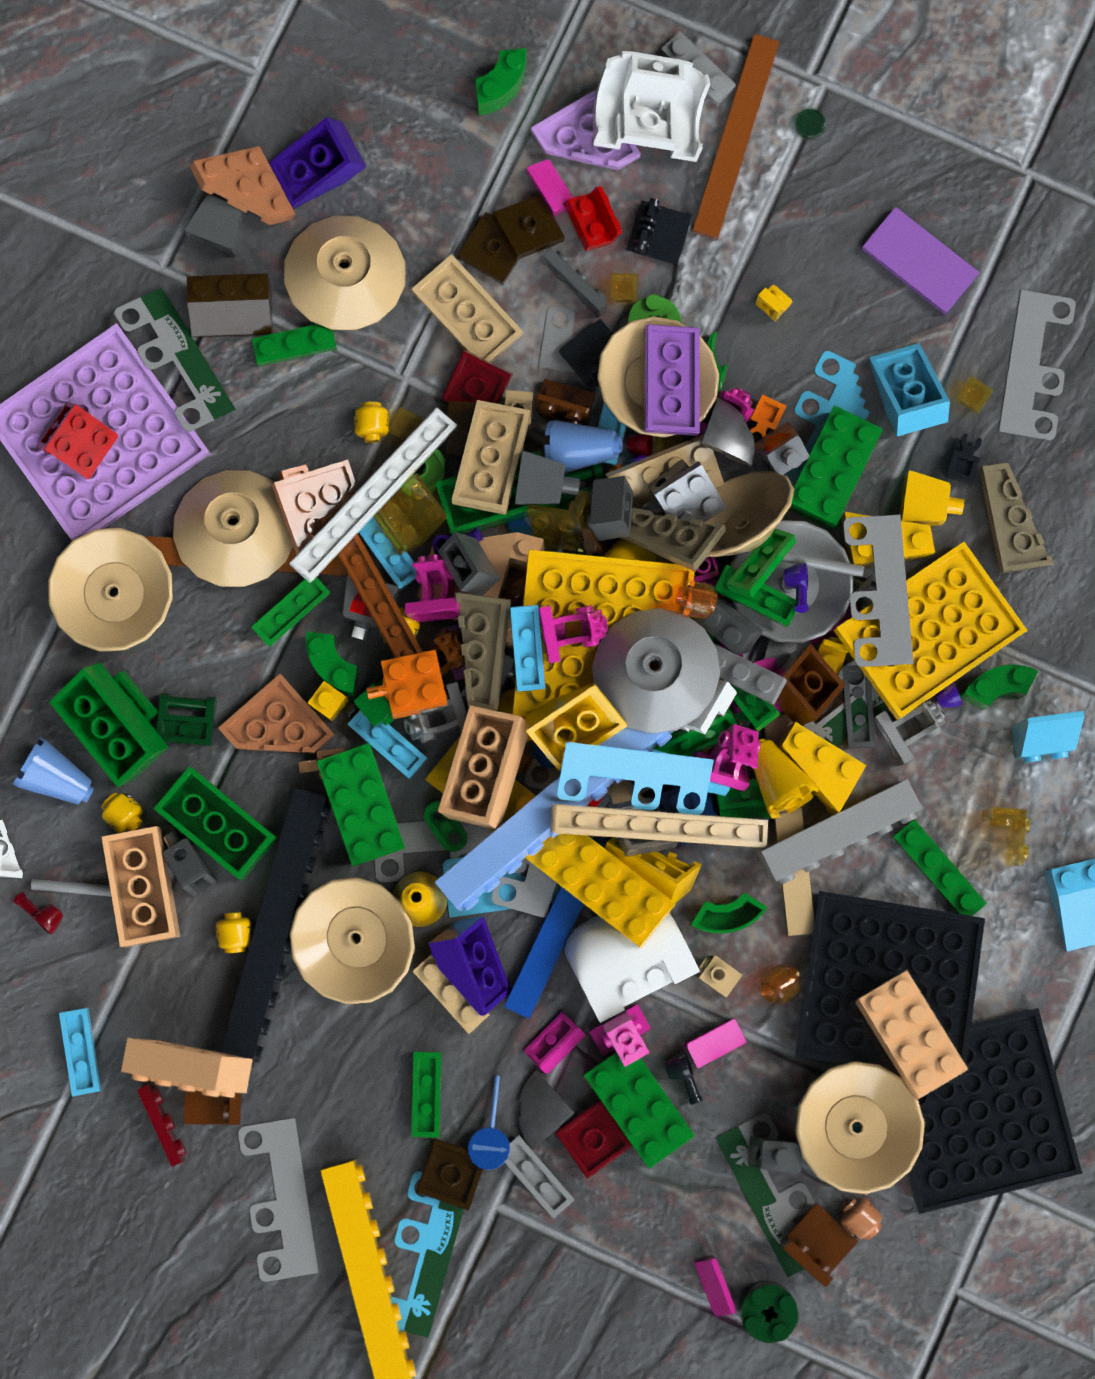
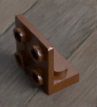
(564, 402)
(211, 1110)
(818, 1244)

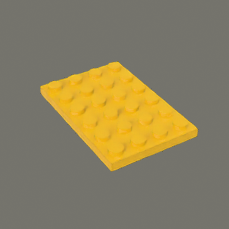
(954, 626)

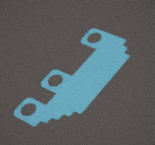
(845, 396)

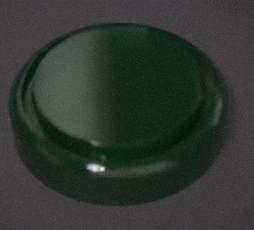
(810, 123)

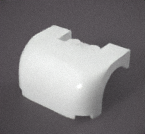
(650, 104)
(620, 972)

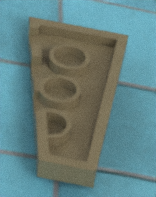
(1013, 532)
(674, 538)
(484, 641)

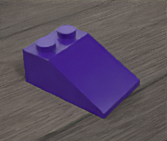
(317, 162)
(472, 963)

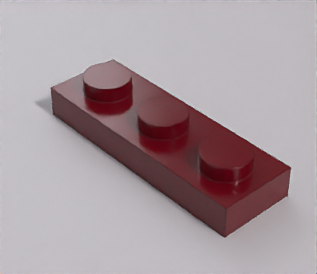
(162, 1124)

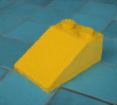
(576, 717)

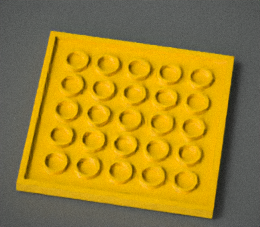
(584, 580)

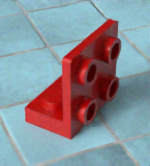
(78, 439)

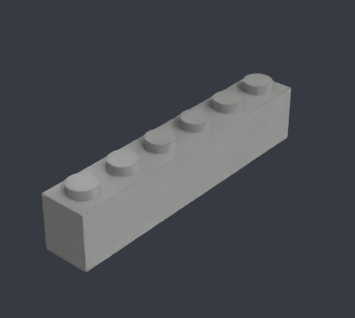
(839, 831)

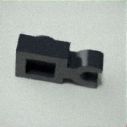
(963, 463)

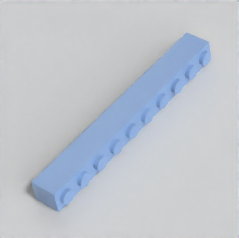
(529, 829)

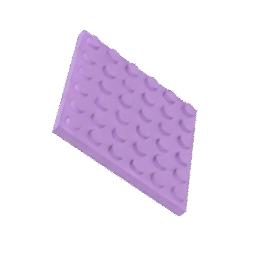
(125, 396)

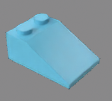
(909, 389)
(1047, 735)
(1074, 902)

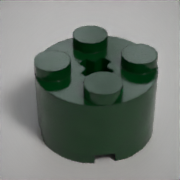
(777, 1325)

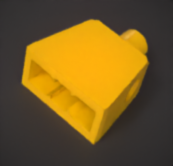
(927, 500)

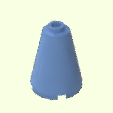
(580, 444)
(53, 775)

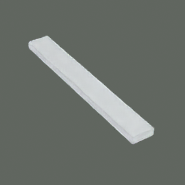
(373, 495)

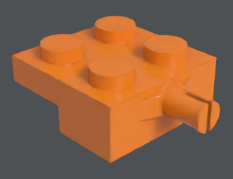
(411, 684)

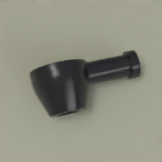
(680, 1069)

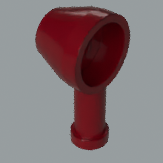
(640, 444)
(47, 917)

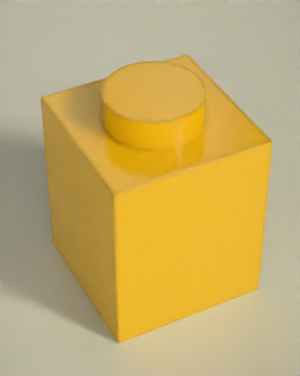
(328, 701)

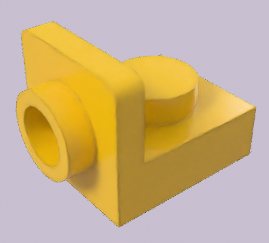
(773, 302)
(833, 653)

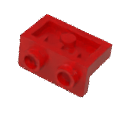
(593, 219)

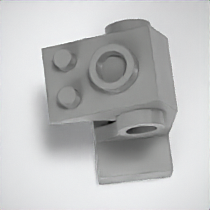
(455, 715)
(928, 715)

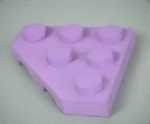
(571, 137)

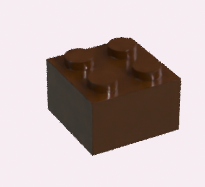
(809, 685)

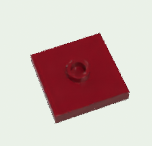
(476, 380)
(593, 1139)

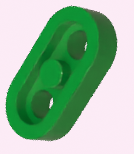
(444, 828)

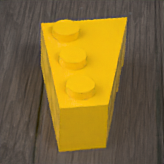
(916, 542)
(824, 763)
(661, 871)

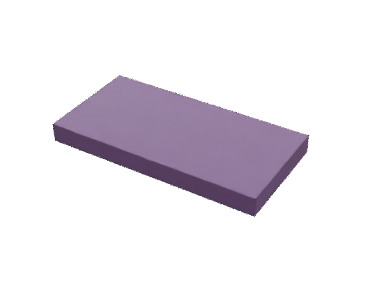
(920, 260)
(671, 380)

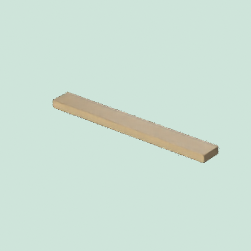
(658, 826)
(797, 892)

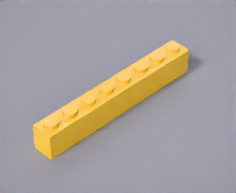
(366, 1271)

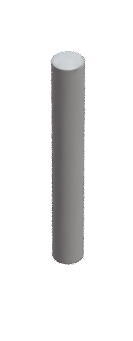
(825, 564)
(70, 887)

